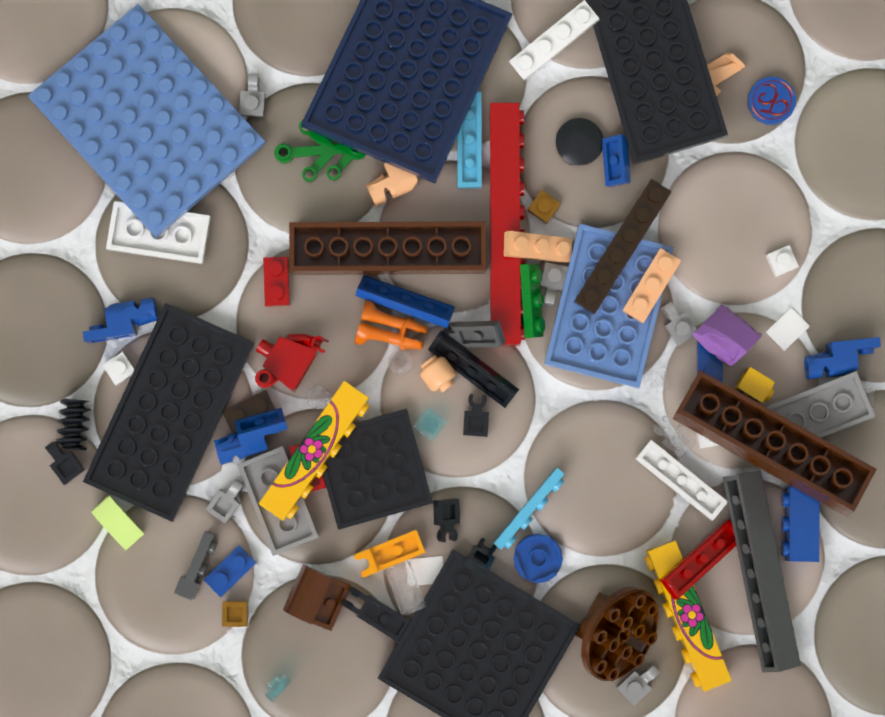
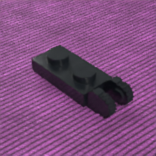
(378, 615)

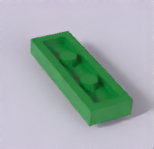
(532, 300)

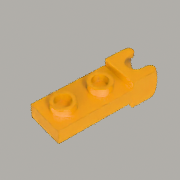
(391, 552)

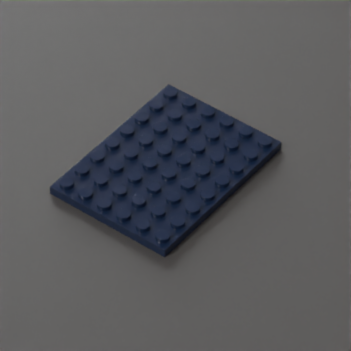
(407, 79)

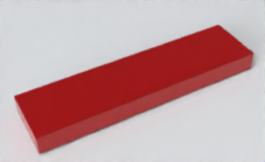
(700, 560)

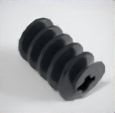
(73, 424)

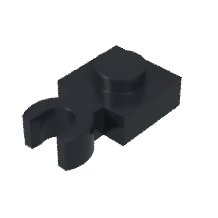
(476, 421)
(446, 515)
(480, 558)

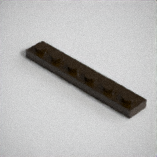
(622, 246)

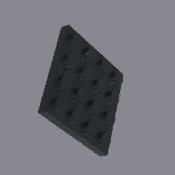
(376, 471)

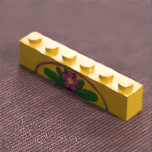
(314, 451)
(689, 622)

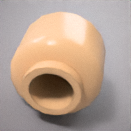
(437, 374)

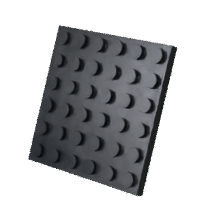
(478, 646)

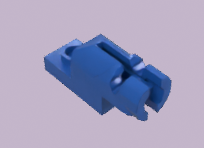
(122, 320)
(840, 358)
(250, 435)

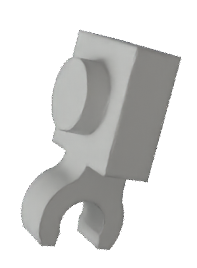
(252, 101)
(553, 280)
(680, 326)
(224, 503)
(635, 686)

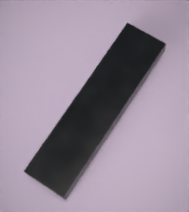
(473, 369)

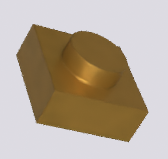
(544, 207)
(234, 613)

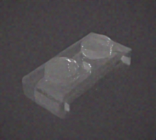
(405, 588)

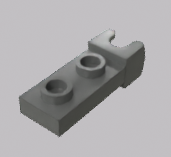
(189, 584)

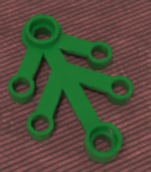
(324, 151)

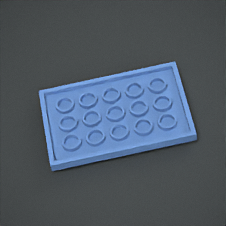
(610, 341)

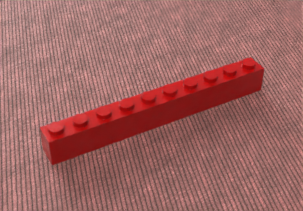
(506, 216)

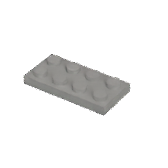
(828, 406)
(258, 477)

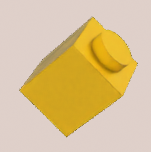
(755, 385)

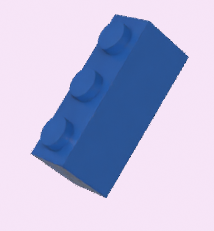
(800, 526)

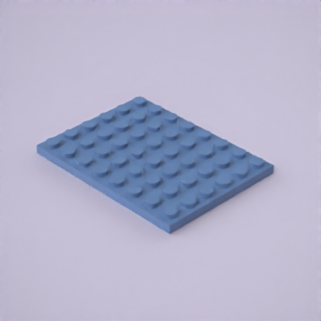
(147, 120)

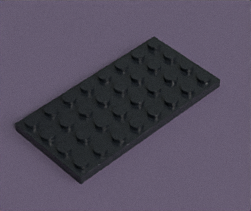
(657, 76)
(169, 412)

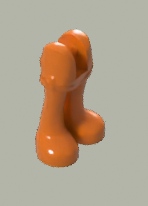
(367, 332)

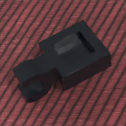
(65, 465)

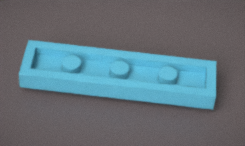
(470, 148)
(523, 517)

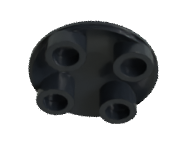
(579, 141)

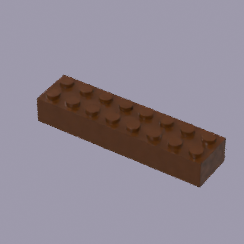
(387, 248)
(774, 444)

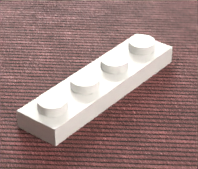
(554, 40)
(681, 480)

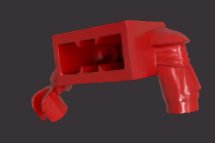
(288, 359)

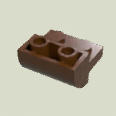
(316, 597)

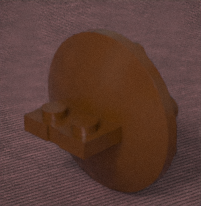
(617, 632)

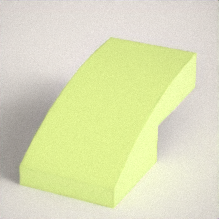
(117, 522)

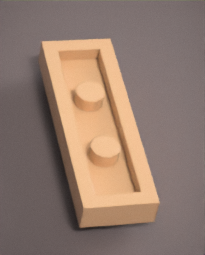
(537, 247)
(651, 285)

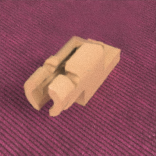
(395, 183)

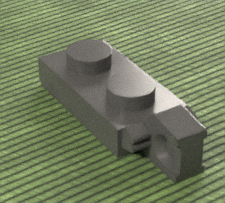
(477, 333)

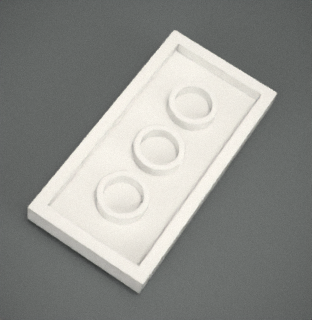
(181, 241)

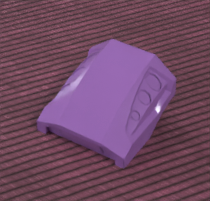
(726, 335)

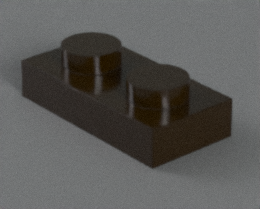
(252, 406)

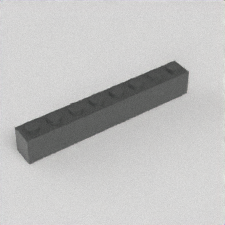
(761, 572)

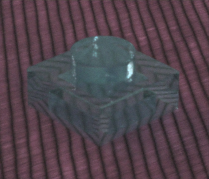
(430, 424)
(276, 686)

